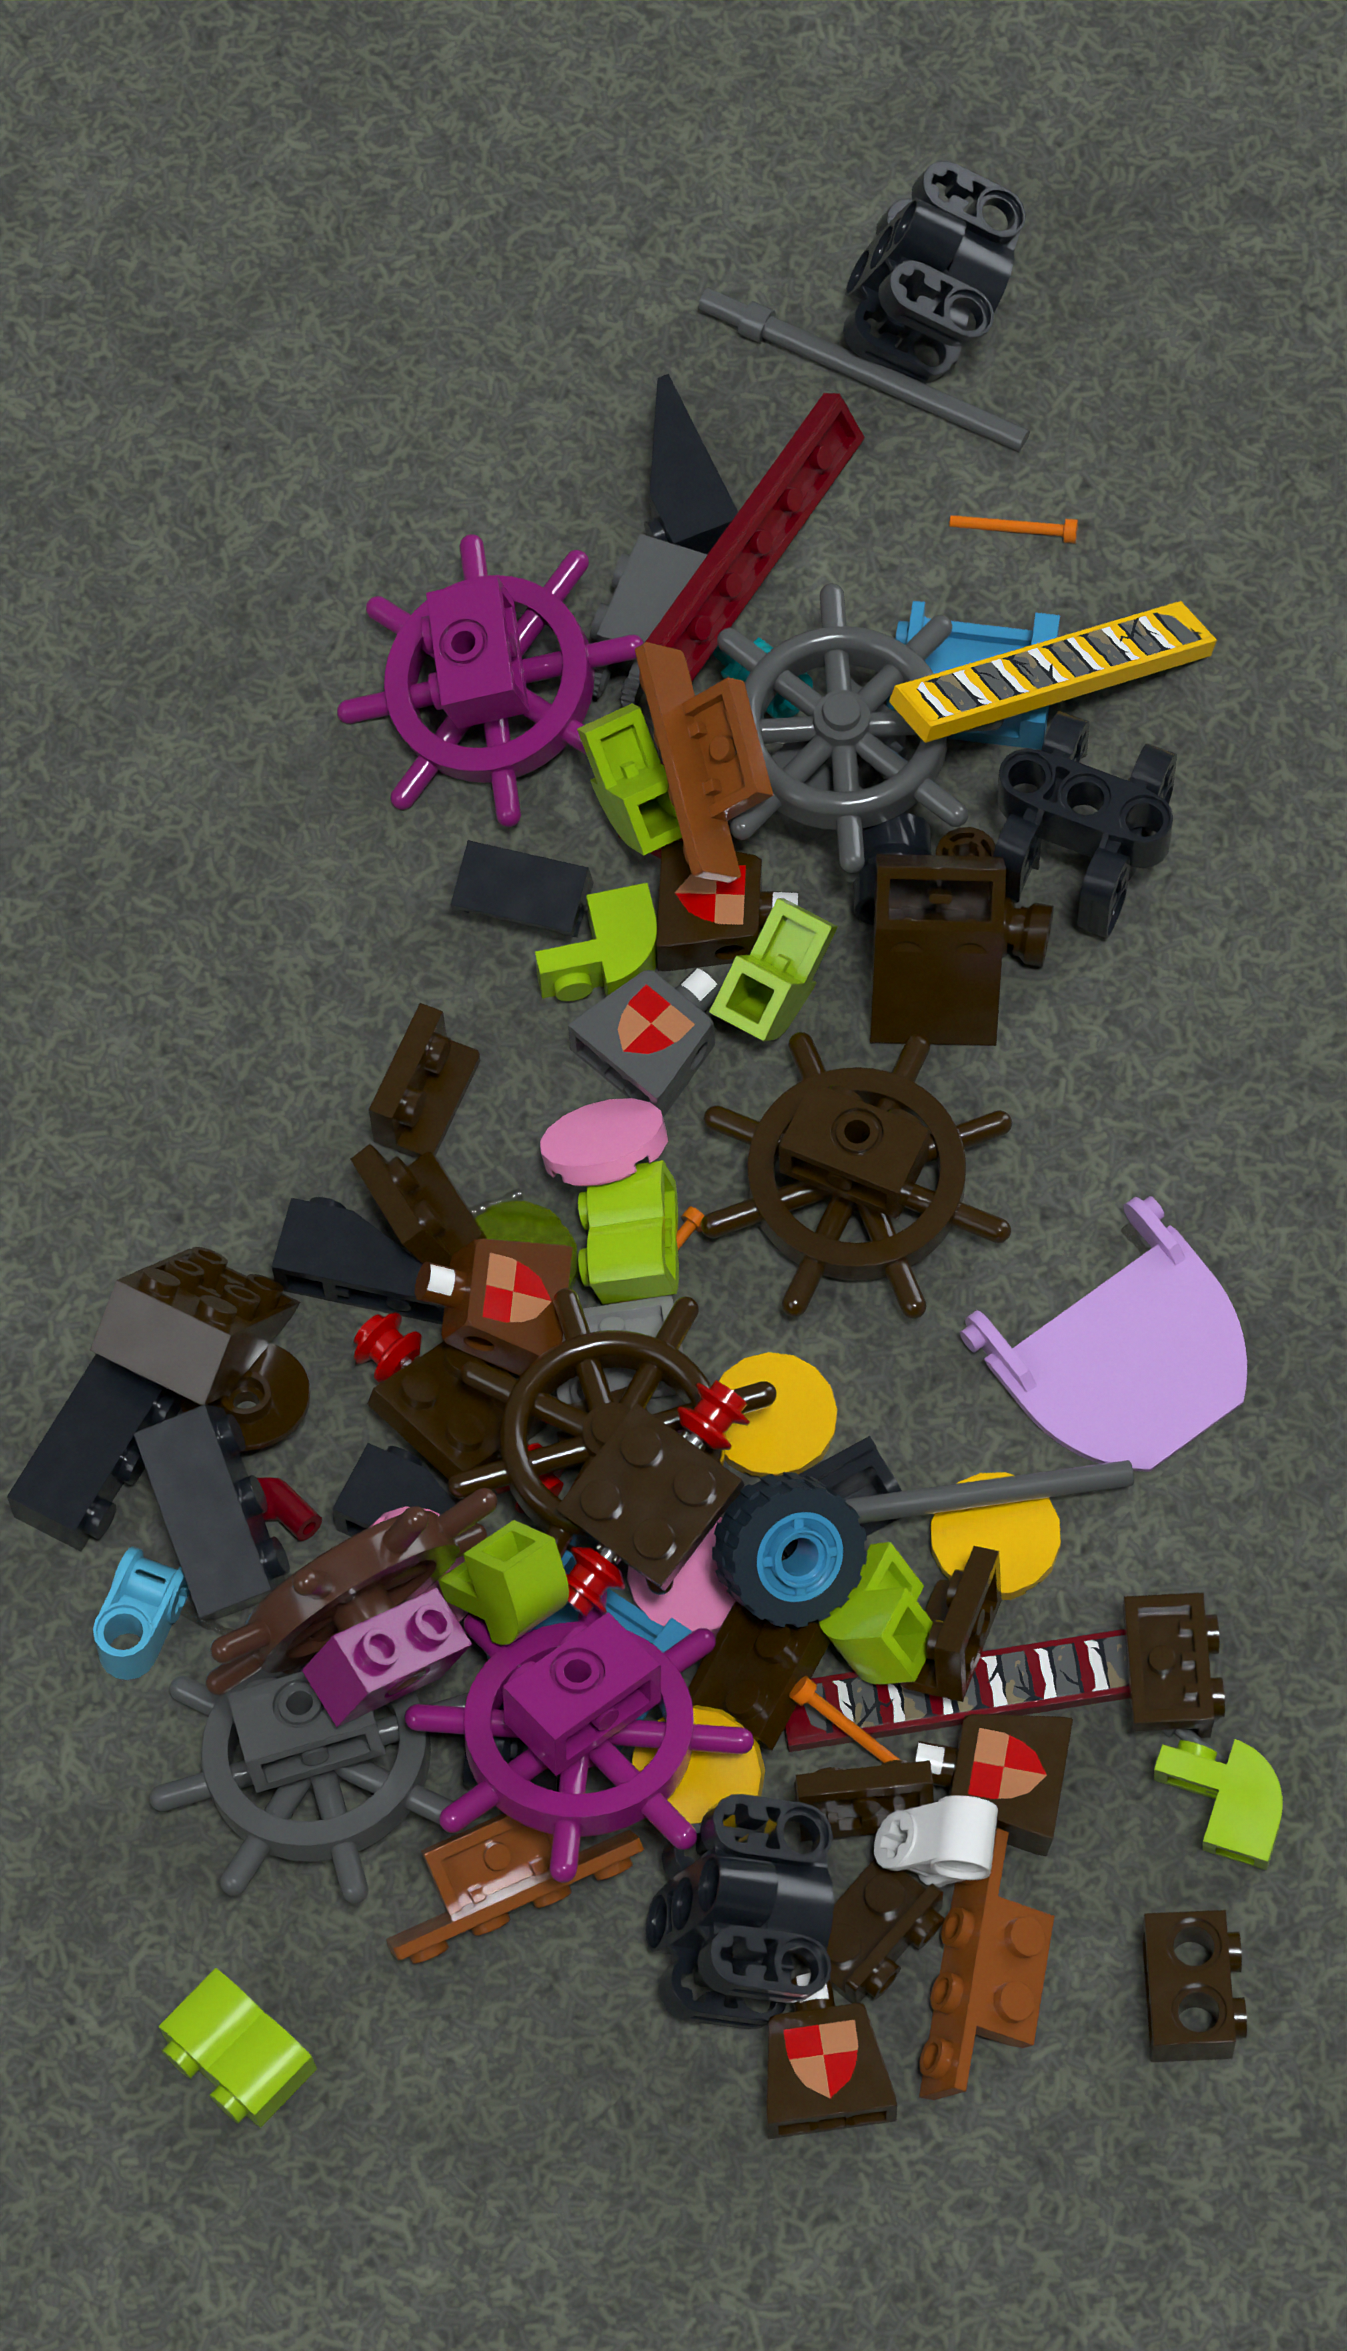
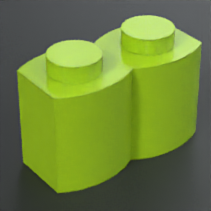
(631, 1236)
(236, 2049)

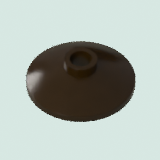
(281, 1398)

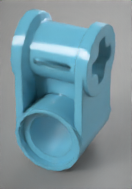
(142, 1602)

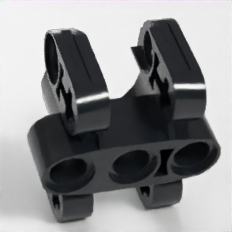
(933, 271)
(1107, 836)
(743, 1913)

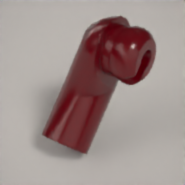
(289, 1508)

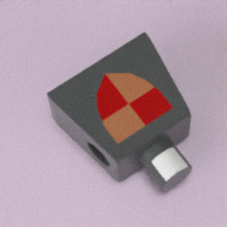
(649, 1035)

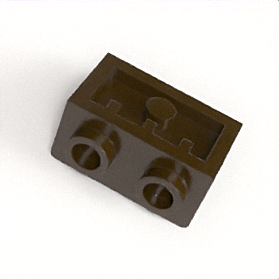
(422, 1086)
(419, 1204)
(961, 1624)
(1170, 1663)
(756, 1671)
(863, 1797)
(875, 1926)

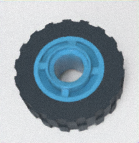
(815, 1575)

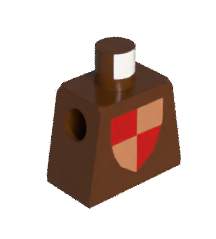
(499, 1299)

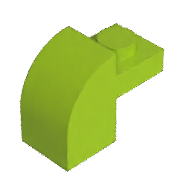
(630, 779)
(621, 947)
(776, 978)
(509, 1581)
(882, 1624)
(1245, 1792)

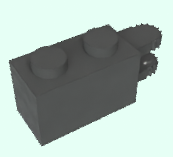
(644, 591)

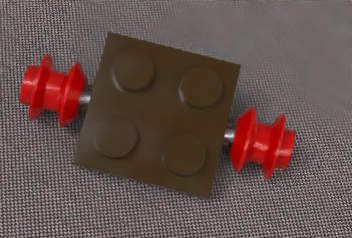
(432, 1404)
(651, 1496)

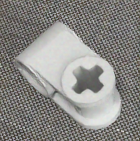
(940, 1840)

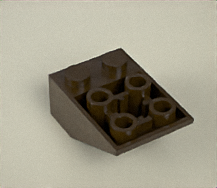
(937, 948)
(192, 1323)

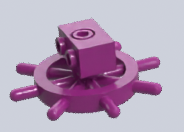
(483, 676)
(570, 1700)

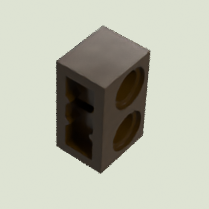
(1178, 1986)

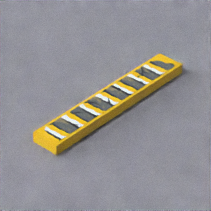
(1052, 671)

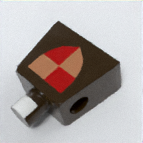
(709, 919)
(1012, 1764)
(825, 2068)

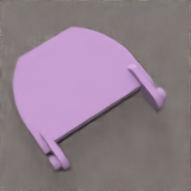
(1134, 1360)

